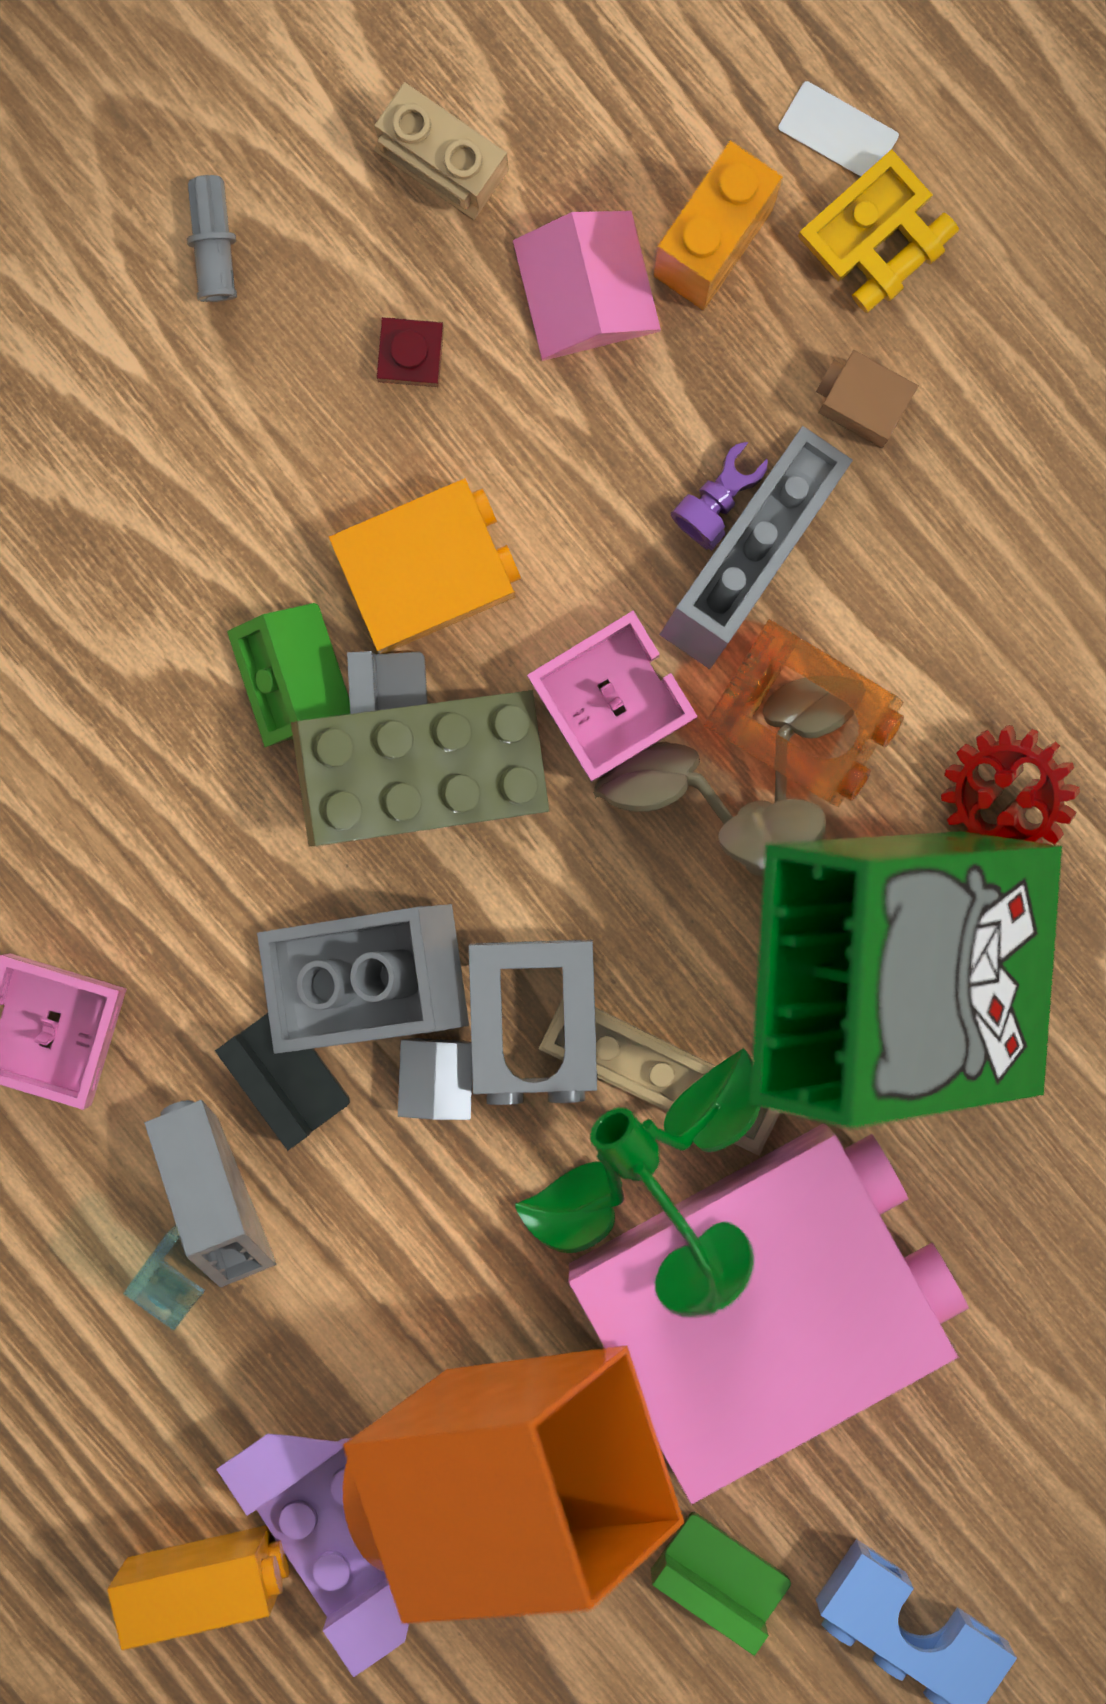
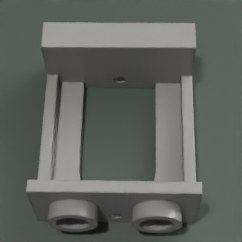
(579, 1065)

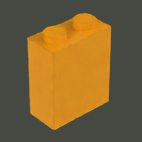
(717, 225)
(425, 565)
(197, 1587)

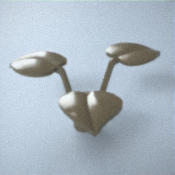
(667, 769)

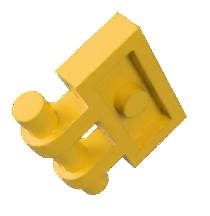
(865, 217)

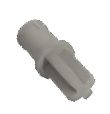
(211, 239)

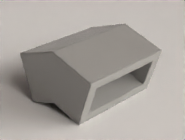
(435, 1079)

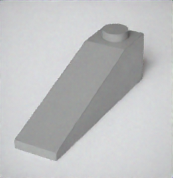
(755, 547)

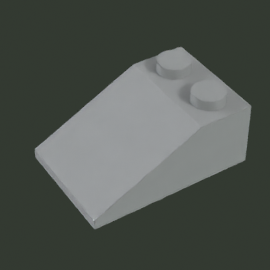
(363, 978)

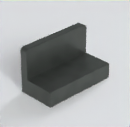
(288, 1088)

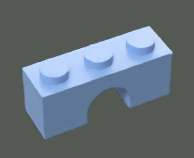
(955, 1664)

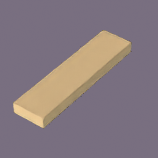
(648, 1067)

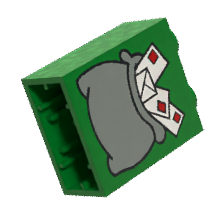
(903, 975)

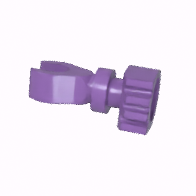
(700, 516)

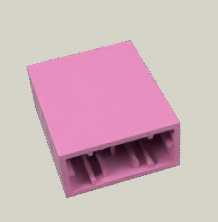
(812, 1337)

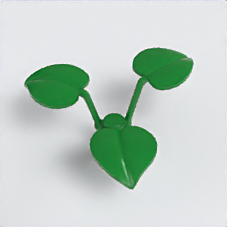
(579, 1205)

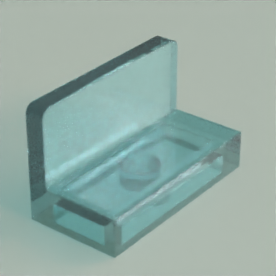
(162, 1288)

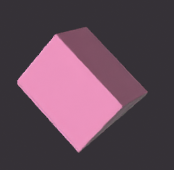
(586, 282)

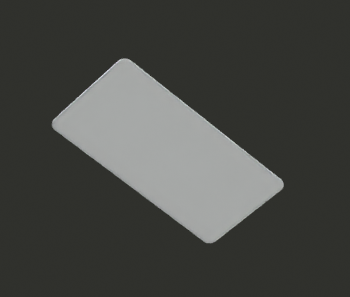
(837, 129)

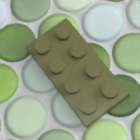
(419, 767)

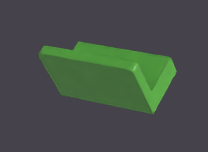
(288, 670)
(720, 1581)

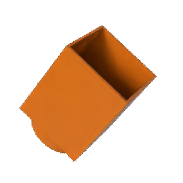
(511, 1488)

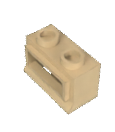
(440, 151)

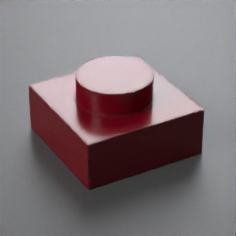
(410, 352)

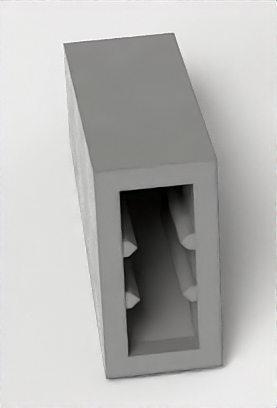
(208, 1194)

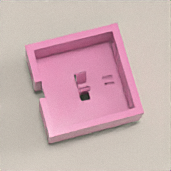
(585, 714)
(80, 1038)

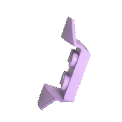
(300, 1498)

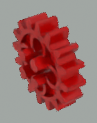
(1007, 759)

